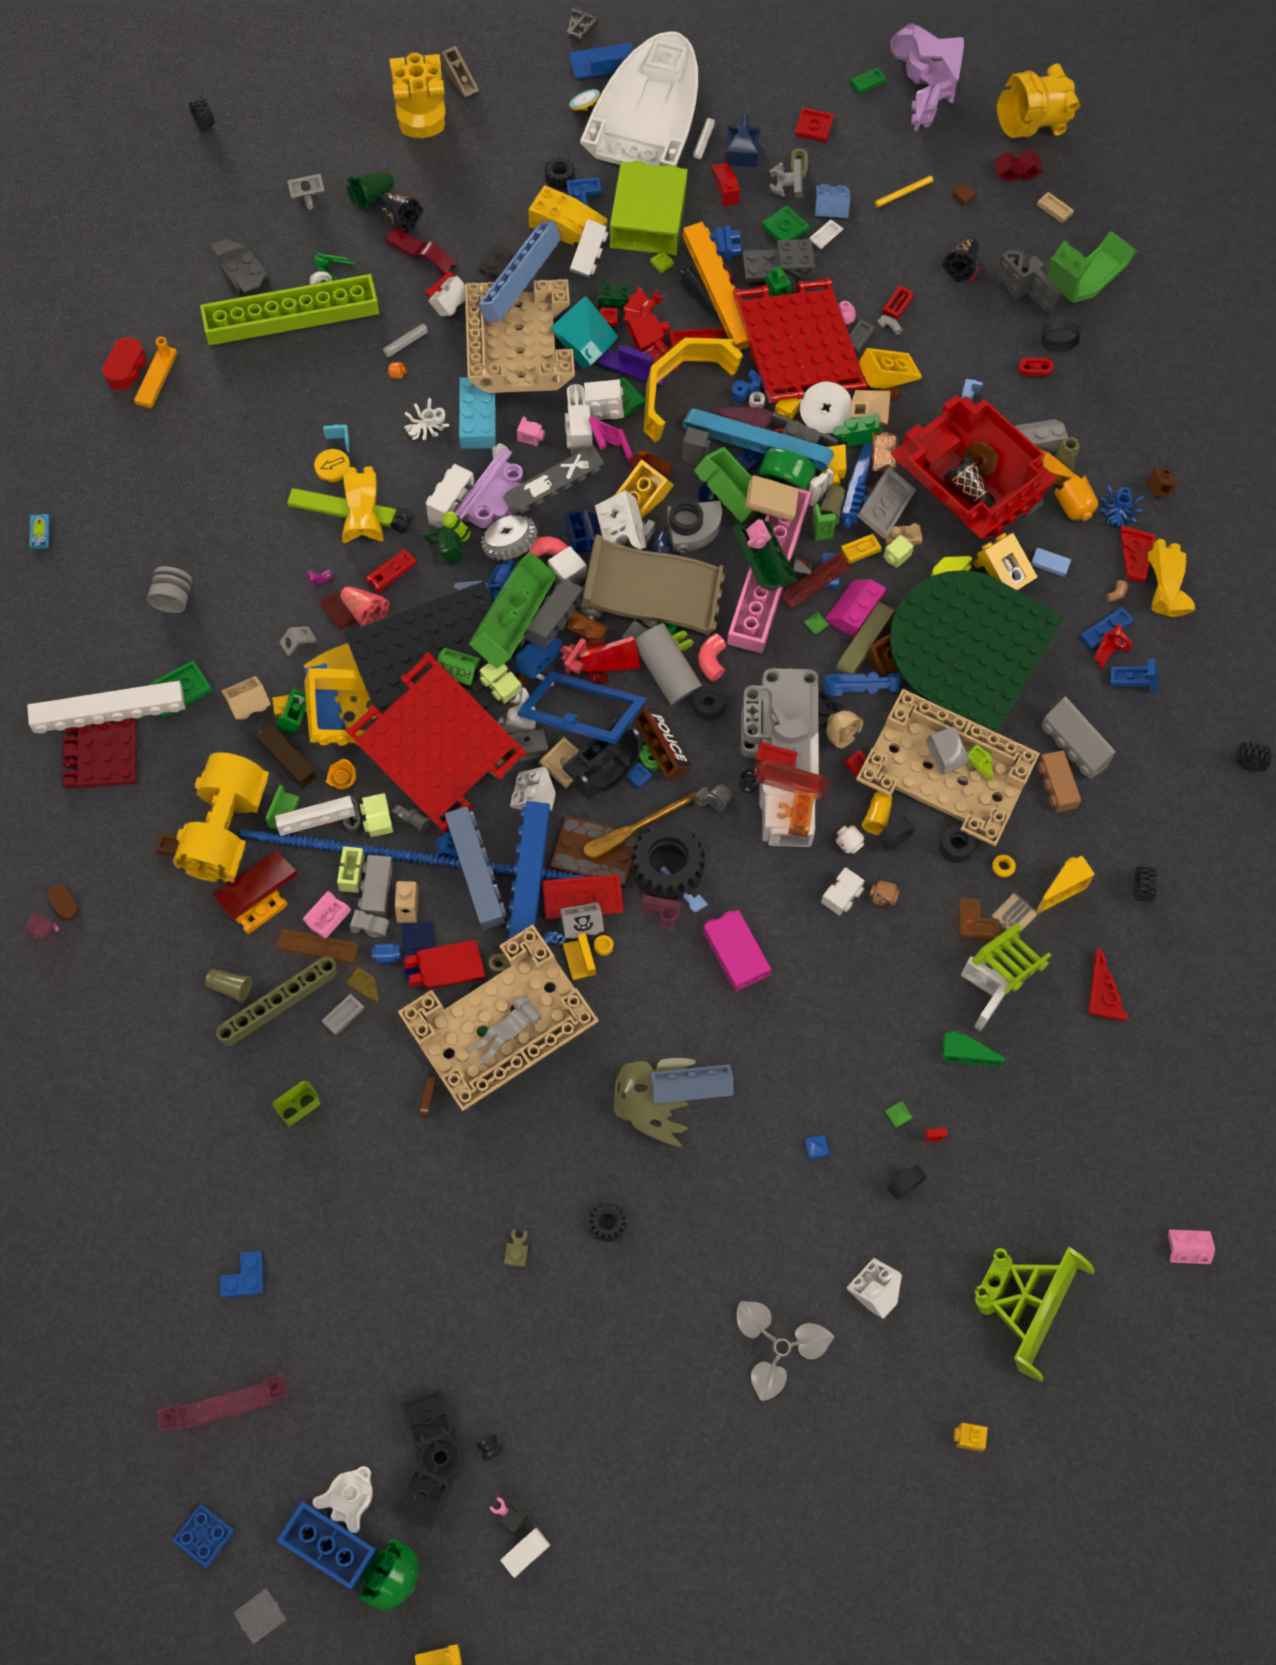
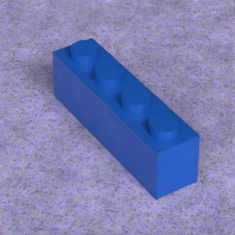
(327, 708)

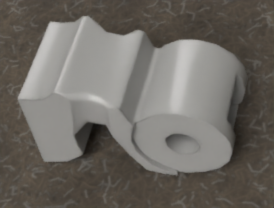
(373, 925)

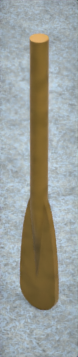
(611, 840)

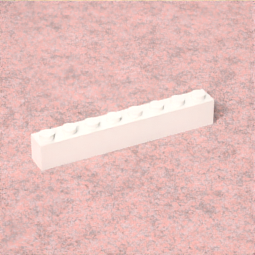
(106, 707)

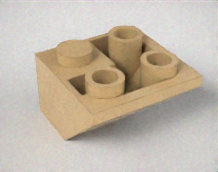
(870, 403)

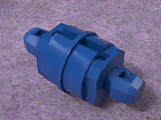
(499, 577)

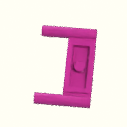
(610, 434)

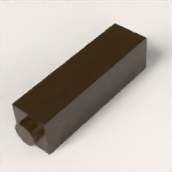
(286, 756)

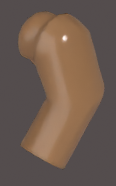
(1119, 593)

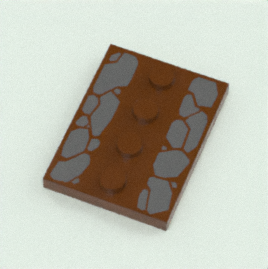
(570, 854)

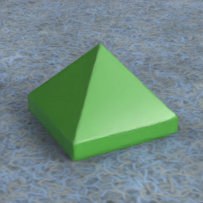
(816, 623)
(898, 1114)

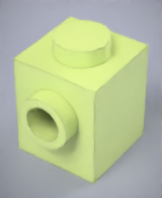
(898, 551)

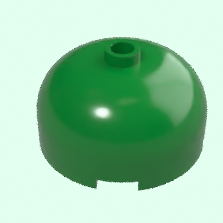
(390, 1591)

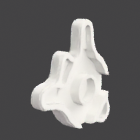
(348, 1497)

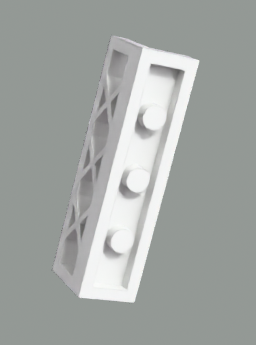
(315, 815)

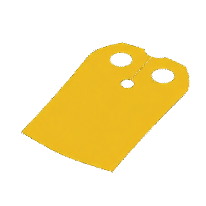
(342, 658)

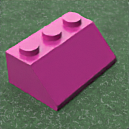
(855, 606)

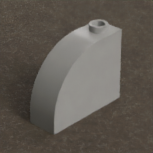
(711, 525)

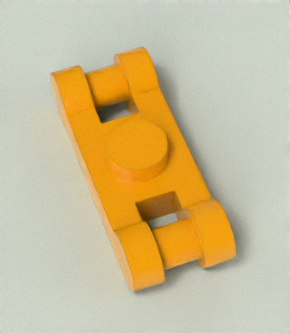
(262, 912)

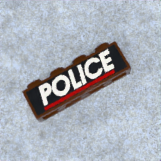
(662, 743)

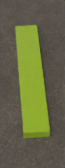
(333, 505)

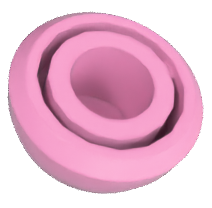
(848, 312)

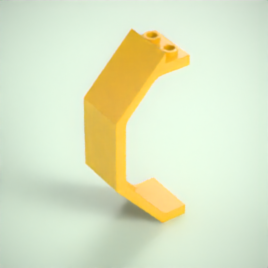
(688, 349)

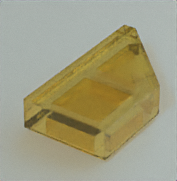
(364, 983)

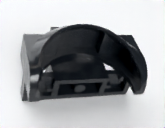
(604, 762)

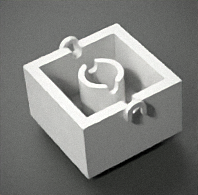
(604, 399)

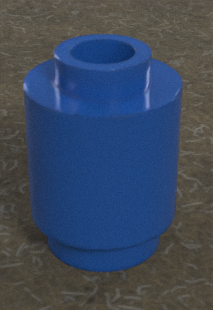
(386, 953)

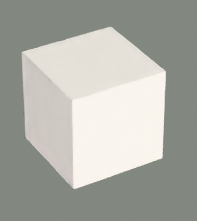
(568, 566)

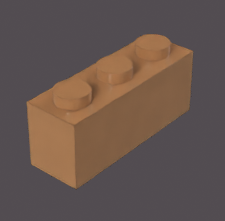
(1059, 781)

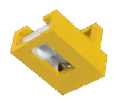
(1001, 569)

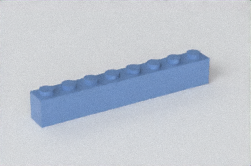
(520, 271)

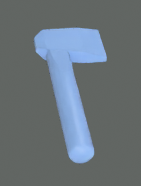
(696, 903)

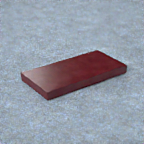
(255, 885)

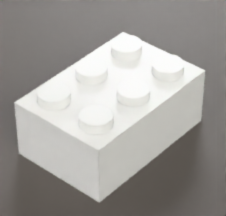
(449, 494)

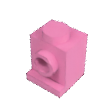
(530, 432)

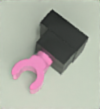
(511, 1520)

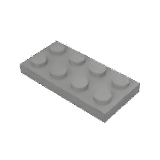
(886, 502)

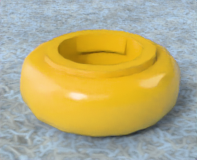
(1000, 872)

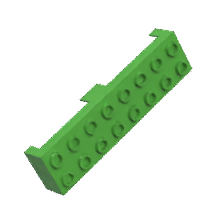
(513, 610)

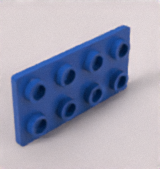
(599, 60)

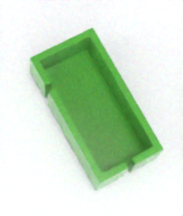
(727, 481)

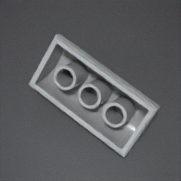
(667, 663)

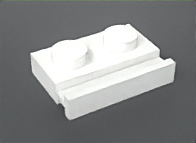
(819, 486)

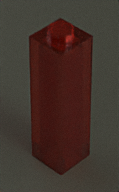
(790, 778)

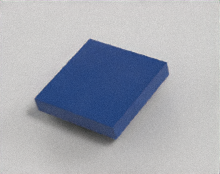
(203, 1536)

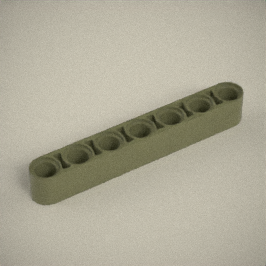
(273, 1010)

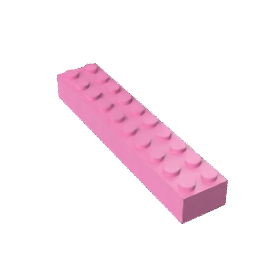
(758, 605)

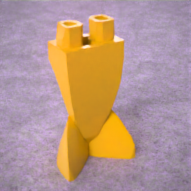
(361, 500)
(1169, 569)

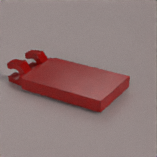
(446, 965)

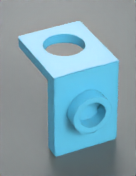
(337, 431)

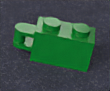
(777, 282)
(858, 430)

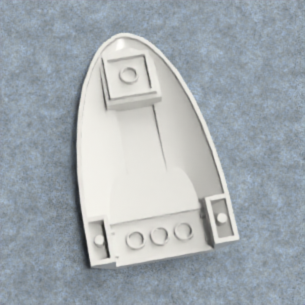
(646, 105)

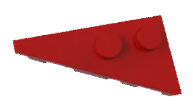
(677, 336)
(1104, 998)

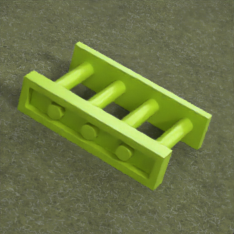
(1004, 942)

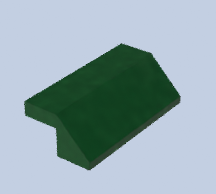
(767, 563)

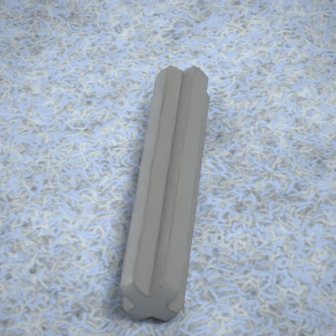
(405, 340)

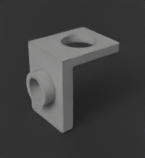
(297, 636)

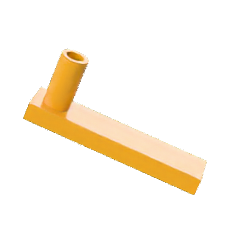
(156, 374)

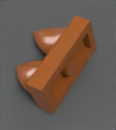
(586, 627)

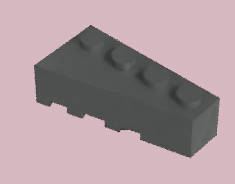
(554, 613)

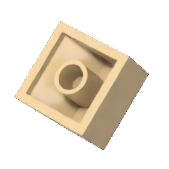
(246, 698)

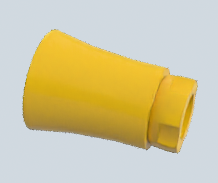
(878, 813)

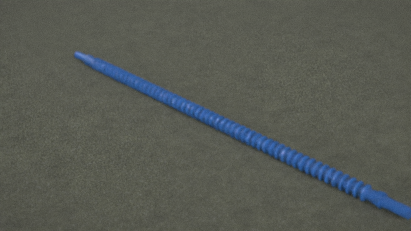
(264, 836)

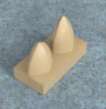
(911, 533)

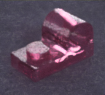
(663, 906)

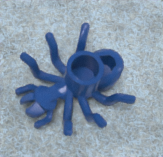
(1121, 503)

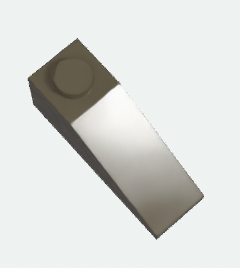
(458, 72)

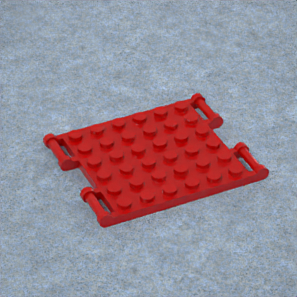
(798, 339)
(436, 741)

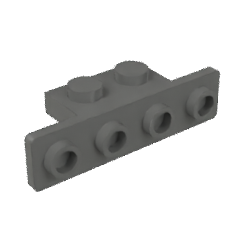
(802, 432)

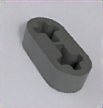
(357, 825)

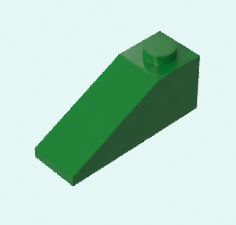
(965, 1050)

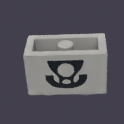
(581, 920)

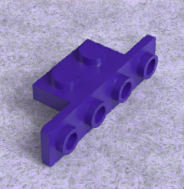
(630, 363)

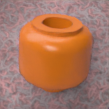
(397, 370)

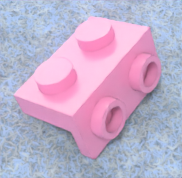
(326, 915)
(1191, 1246)

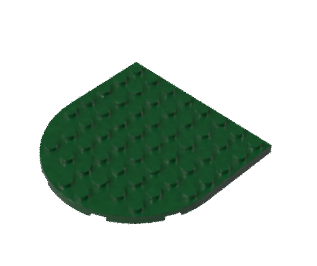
(970, 643)

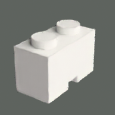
(450, 297)
(840, 895)

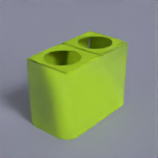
(286, 1101)

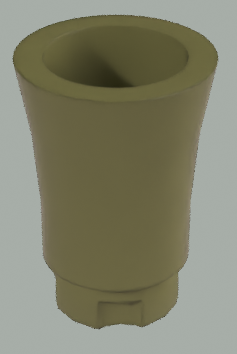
(1068, 452)
(833, 502)
(229, 984)

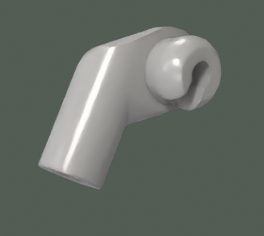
(891, 322)

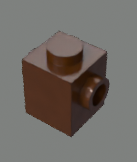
(1161, 482)

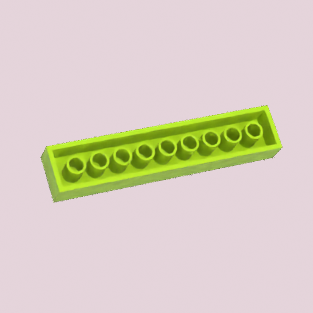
(289, 309)

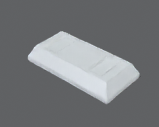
(825, 234)

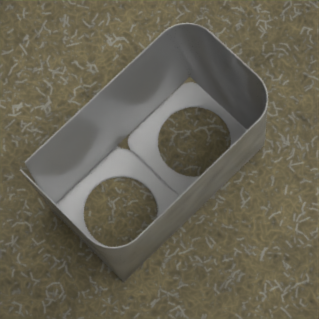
(947, 750)

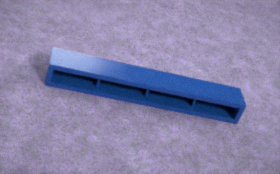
(529, 868)

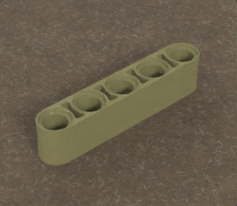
(867, 635)

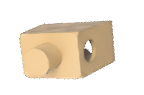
(406, 898)

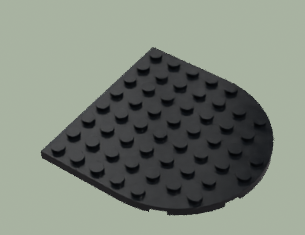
(398, 642)

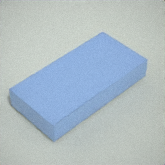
(1050, 562)

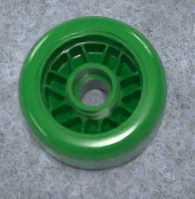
(787, 468)

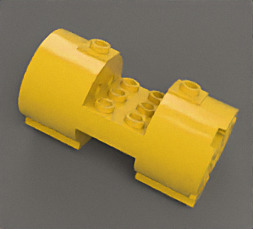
(231, 787)

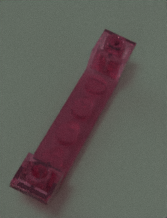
(223, 1406)

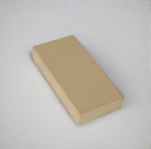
(1055, 207)

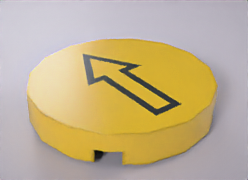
(331, 465)

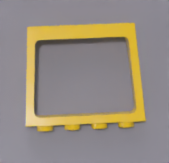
(329, 680)

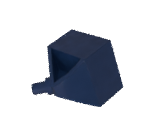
(742, 144)

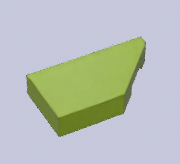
(981, 761)

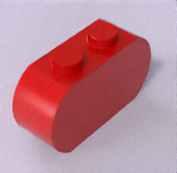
(124, 363)

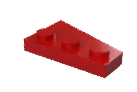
(1135, 552)
(612, 656)

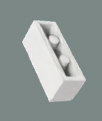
(589, 249)

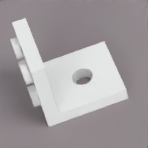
(989, 981)

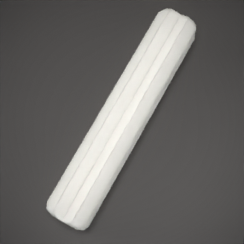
(703, 139)

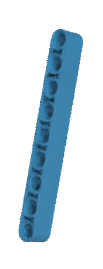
(755, 438)

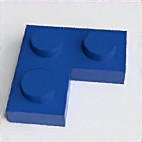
(583, 187)
(249, 1281)

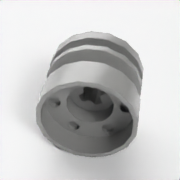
(169, 589)

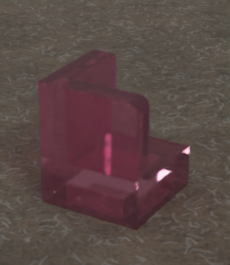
(39, 926)

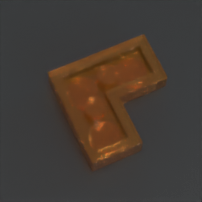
(972, 925)

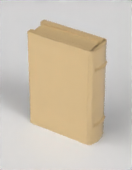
(772, 498)

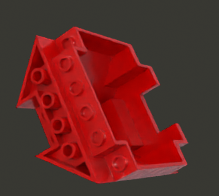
(1014, 485)

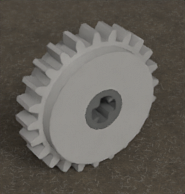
(509, 537)

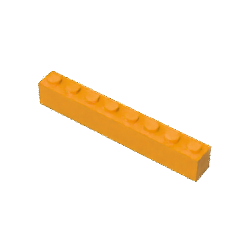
(716, 281)

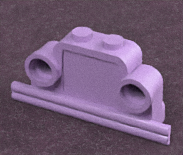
(485, 499)

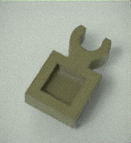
(516, 1252)

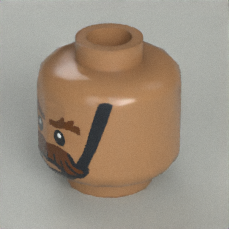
(884, 893)

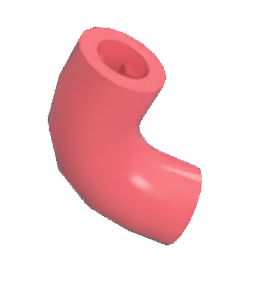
(547, 545)
(708, 657)

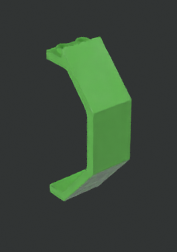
(1085, 277)

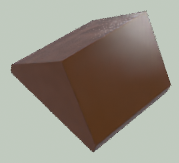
(880, 657)

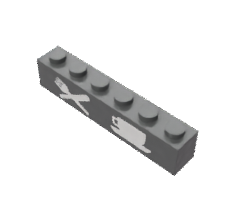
(553, 480)

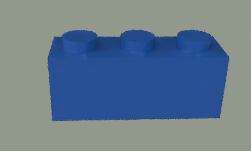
(535, 658)

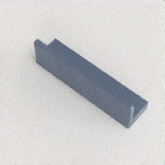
(692, 1084)

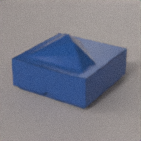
(816, 1147)

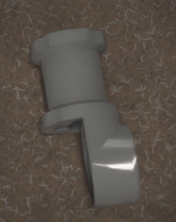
(413, 817)

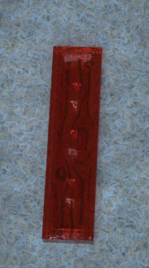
(816, 580)

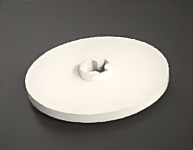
(831, 395)

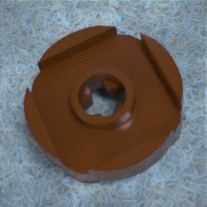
(988, 456)

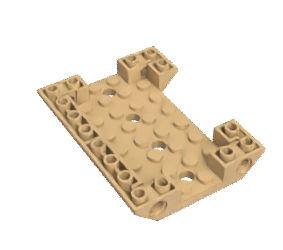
(494, 346)
(903, 771)
(456, 1027)

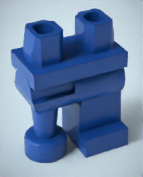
(723, 240)

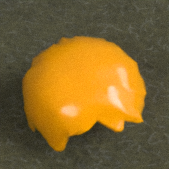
(341, 774)

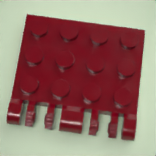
(103, 753)

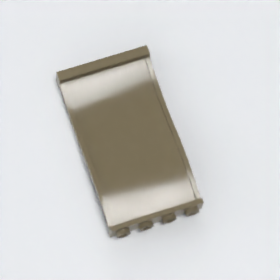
(653, 586)

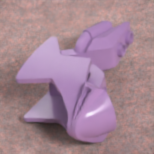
(917, 48)

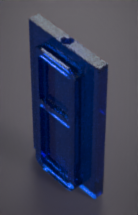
(415, 938)

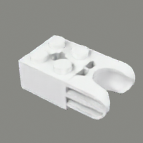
(576, 420)
(621, 520)

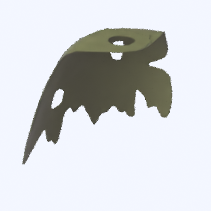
(640, 1107)

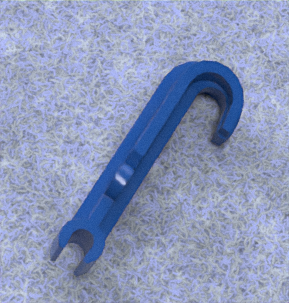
(838, 683)

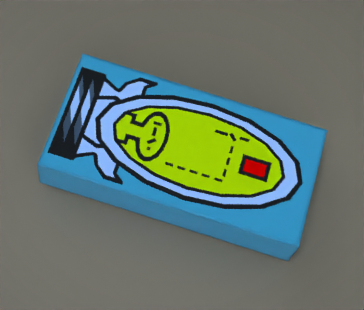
(39, 531)

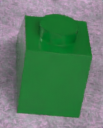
(292, 712)

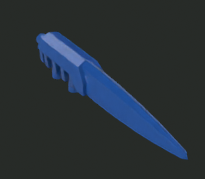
(856, 489)

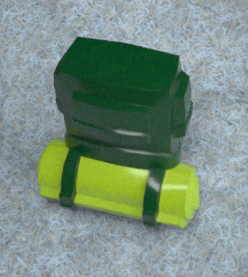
(450, 538)

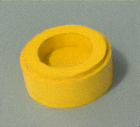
(603, 945)

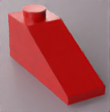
(726, 184)

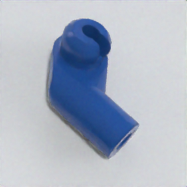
(554, 938)

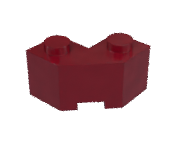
(1025, 166)

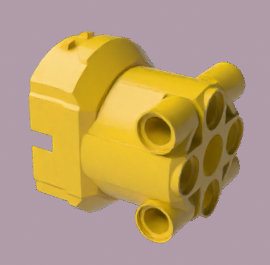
(419, 94)
(1037, 103)

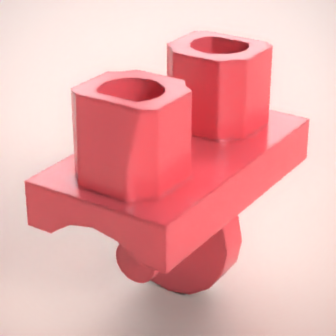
(572, 655)

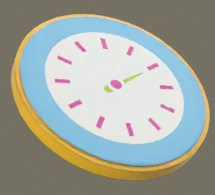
(584, 100)

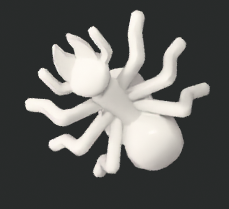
(430, 419)

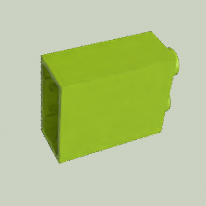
(648, 208)

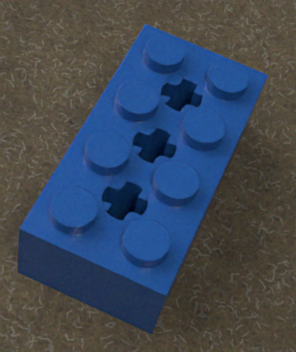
(324, 1531)

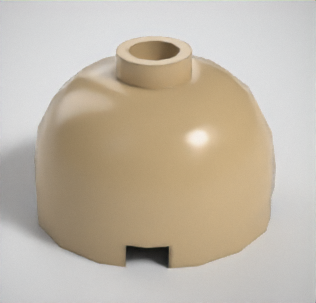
(842, 728)

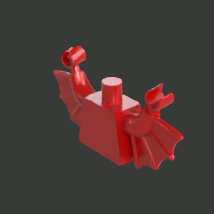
(643, 327)

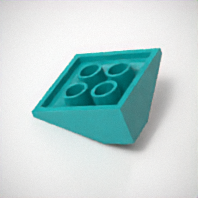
(584, 332)

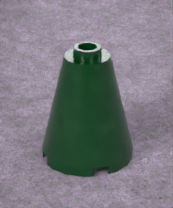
(366, 188)

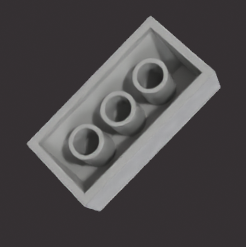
(1045, 434)
(1078, 738)

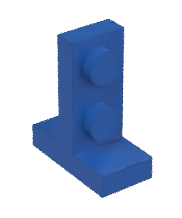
(1136, 676)

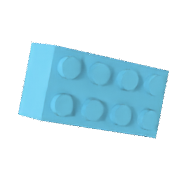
(477, 417)

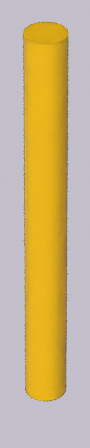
(904, 191)

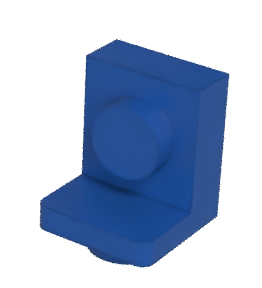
(446, 845)

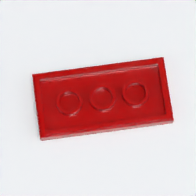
(582, 891)

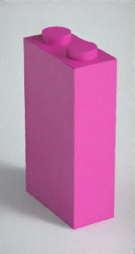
(736, 950)

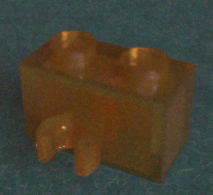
(882, 446)
(799, 813)

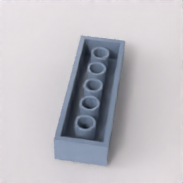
(473, 862)

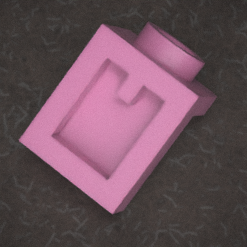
(758, 534)

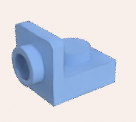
(971, 387)

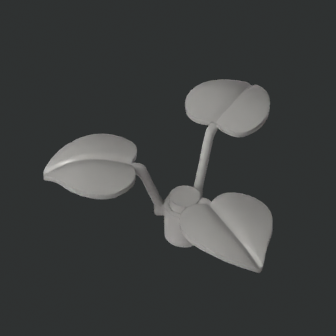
(768, 1378)

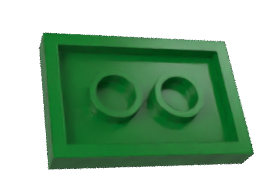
(192, 682)

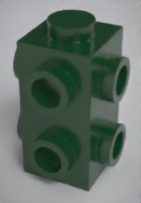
(614, 295)

